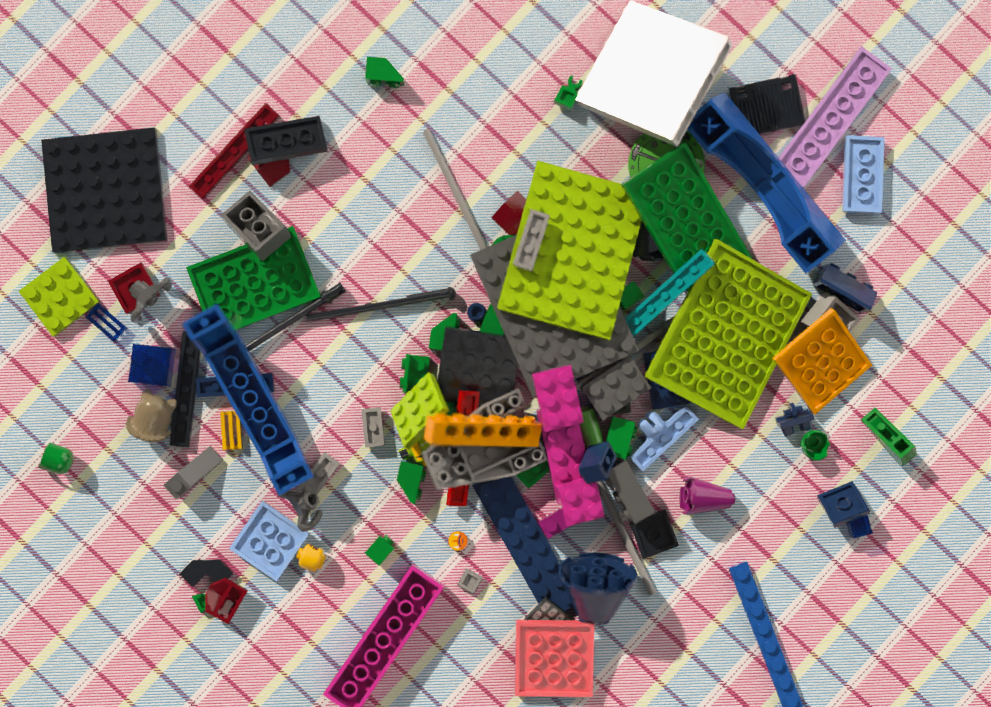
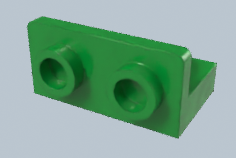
(415, 369)

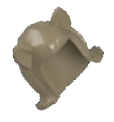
(151, 418)

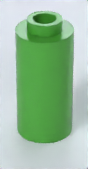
(590, 427)

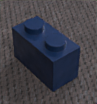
(597, 462)

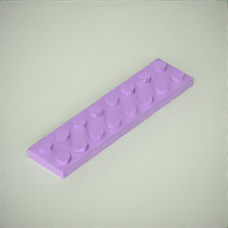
(834, 115)

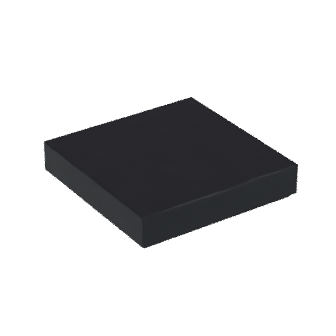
(654, 534)

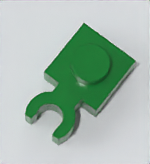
(567, 95)

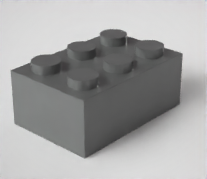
(256, 225)
(615, 388)
(629, 492)

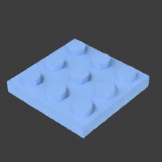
(269, 541)

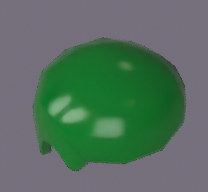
(815, 445)

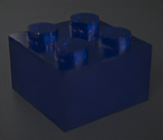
(152, 365)

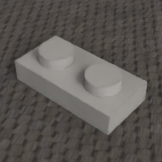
(373, 427)

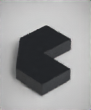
(197, 569)

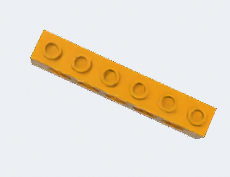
(473, 436)

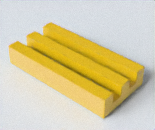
(231, 432)

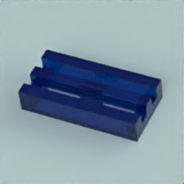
(119, 333)

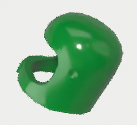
(56, 459)

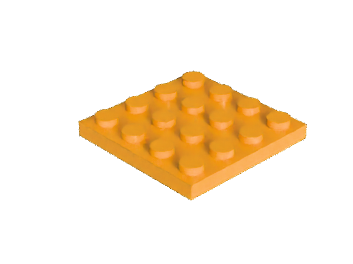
(822, 361)

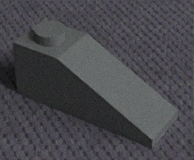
(193, 473)

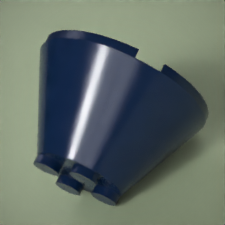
(596, 584)

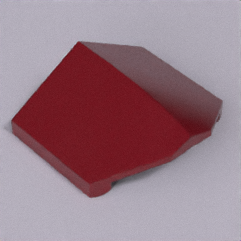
(273, 171)
(510, 213)
(224, 599)

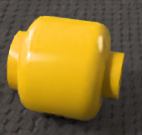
(311, 558)

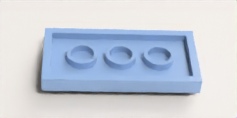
(863, 174)

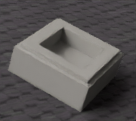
(470, 581)

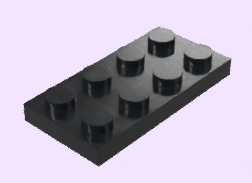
(285, 140)

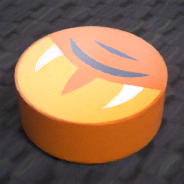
(457, 540)

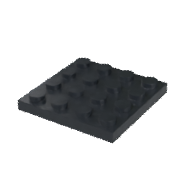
(475, 363)

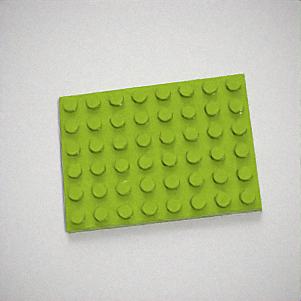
(581, 254)
(728, 334)

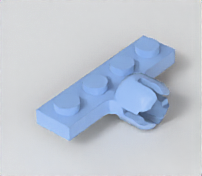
(661, 435)

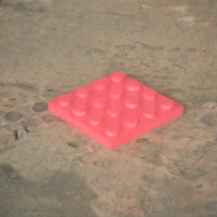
(554, 658)

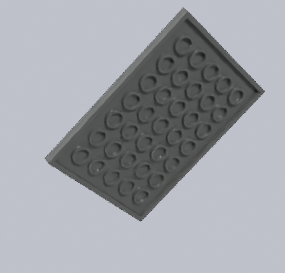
(543, 345)

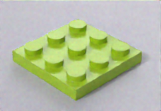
(59, 296)
(412, 410)

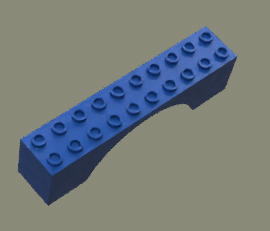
(800, 222)

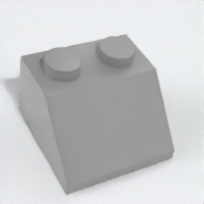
(826, 302)

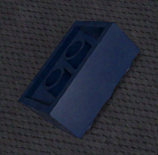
(845, 288)

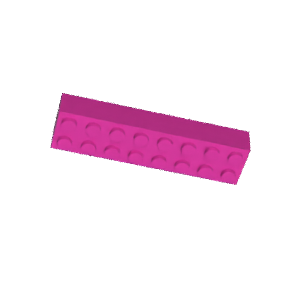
(384, 638)

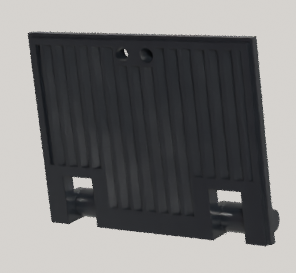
(770, 104)

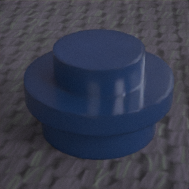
(476, 312)

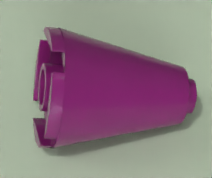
(702, 496)

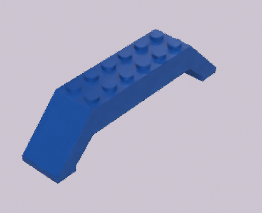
(250, 398)

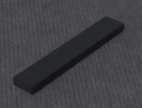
(185, 393)

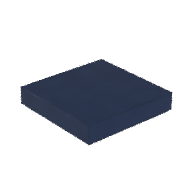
(843, 504)

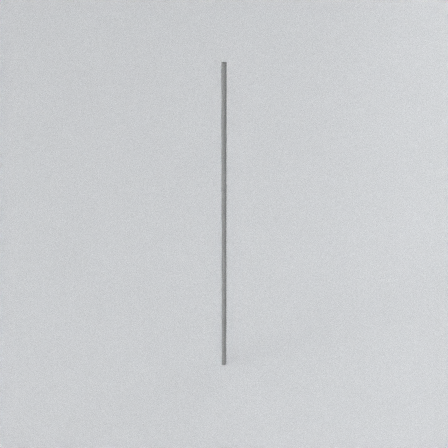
(481, 243)

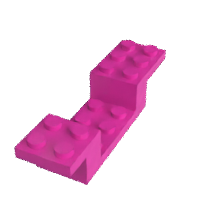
(564, 444)

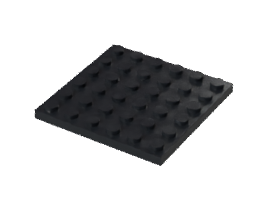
(104, 190)

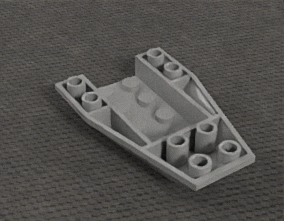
(472, 464)

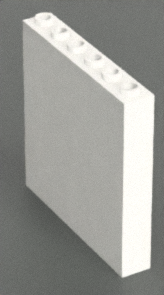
(654, 72)

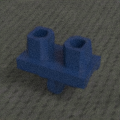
(792, 417)

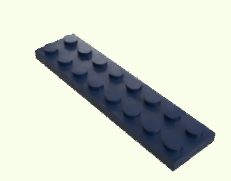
(523, 539)

